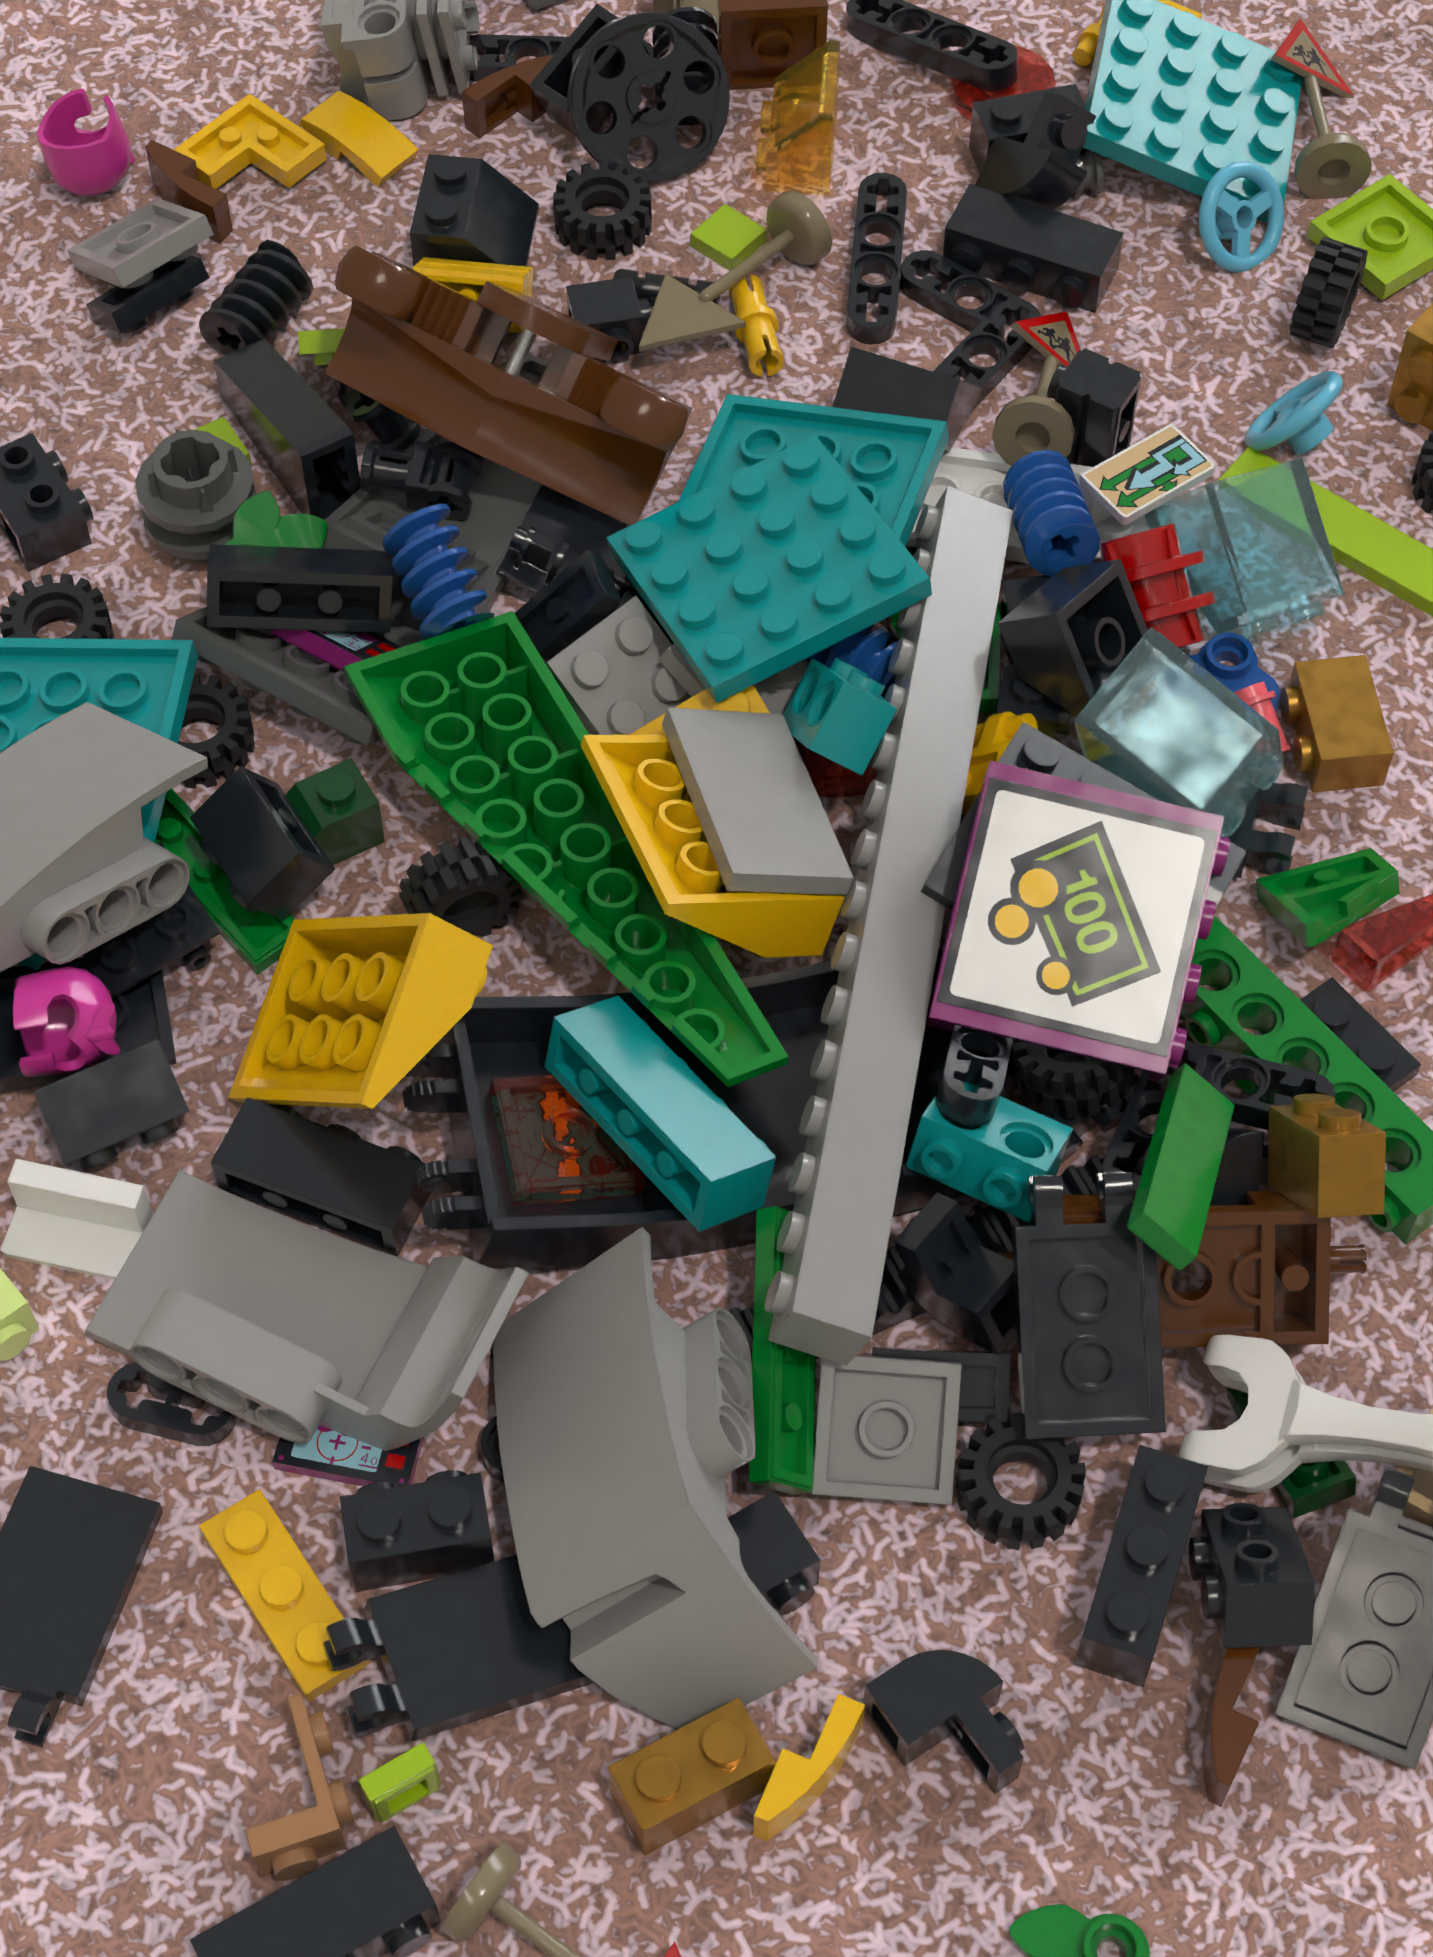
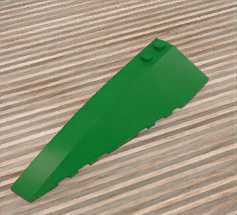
(504, 758)

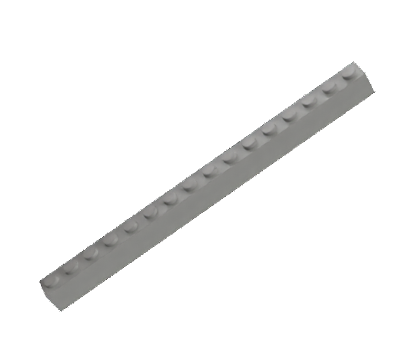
(888, 956)

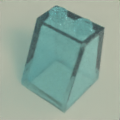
(1259, 546)
(1180, 733)

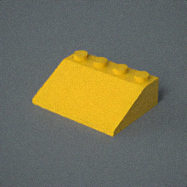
(677, 860)
(358, 1008)

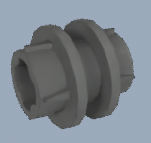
(192, 493)

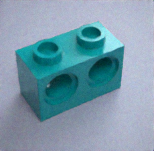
(839, 713)
(992, 1157)

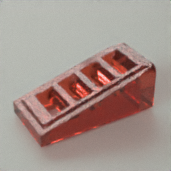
(1384, 942)

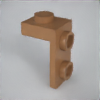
(296, 1841)

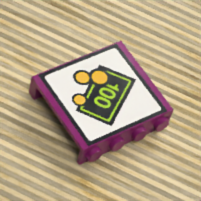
(1079, 919)

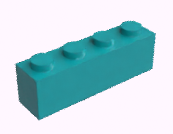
(659, 1113)

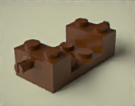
(1263, 1278)

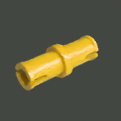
(760, 329)

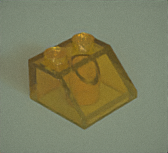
(801, 125)

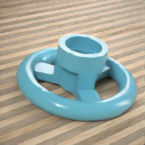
(1233, 219)
(1297, 416)

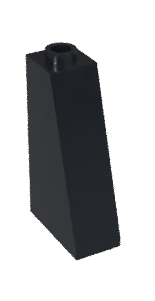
(290, 427)

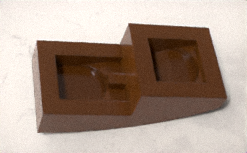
(503, 95)
(178, 183)
(1226, 1730)

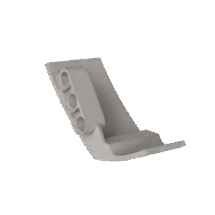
(75, 836)
(300, 1320)
(619, 1490)

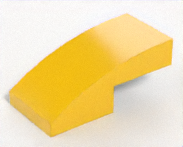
(360, 135)
(800, 1780)

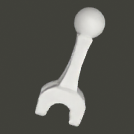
(1294, 1423)

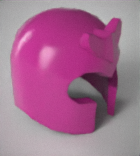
(83, 159)
(63, 1021)

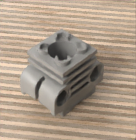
(391, 43)

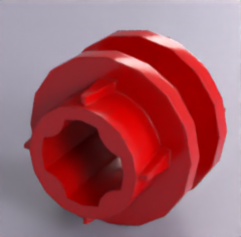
(1161, 581)

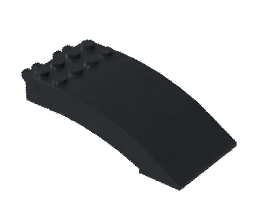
(512, 1040)

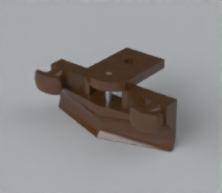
(434, 363)

